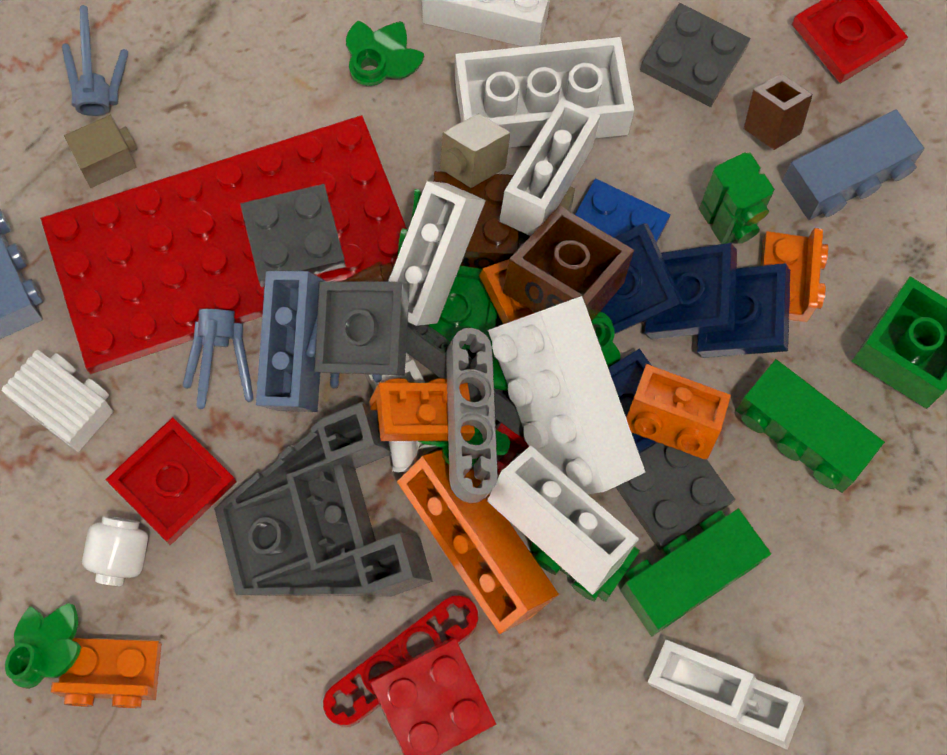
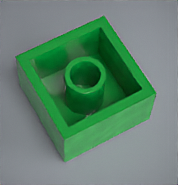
(910, 344)

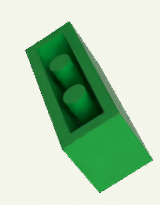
(809, 427)
(693, 570)

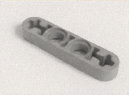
(476, 414)

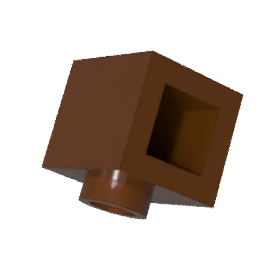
(777, 111)

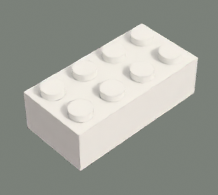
(526, 83)
(567, 396)

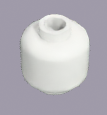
(115, 550)

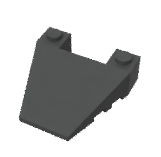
(307, 523)

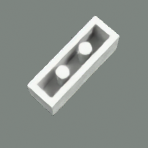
(501, 20)
(549, 167)
(435, 248)
(561, 519)

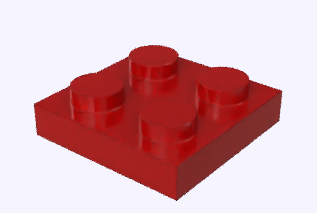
(849, 34)
(171, 481)
(432, 701)

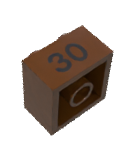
(491, 239)
(566, 262)

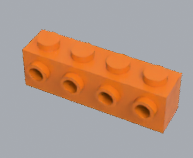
(479, 545)

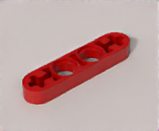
(396, 653)

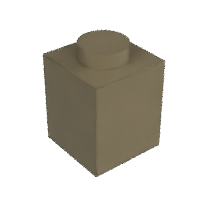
(102, 150)
(474, 150)

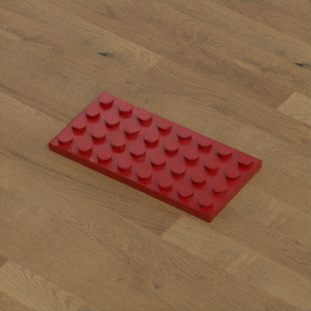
(163, 250)

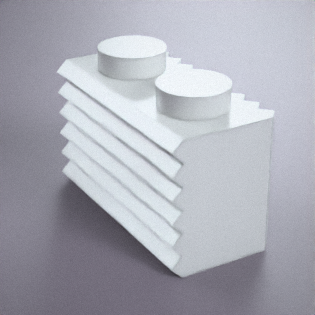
(58, 399)

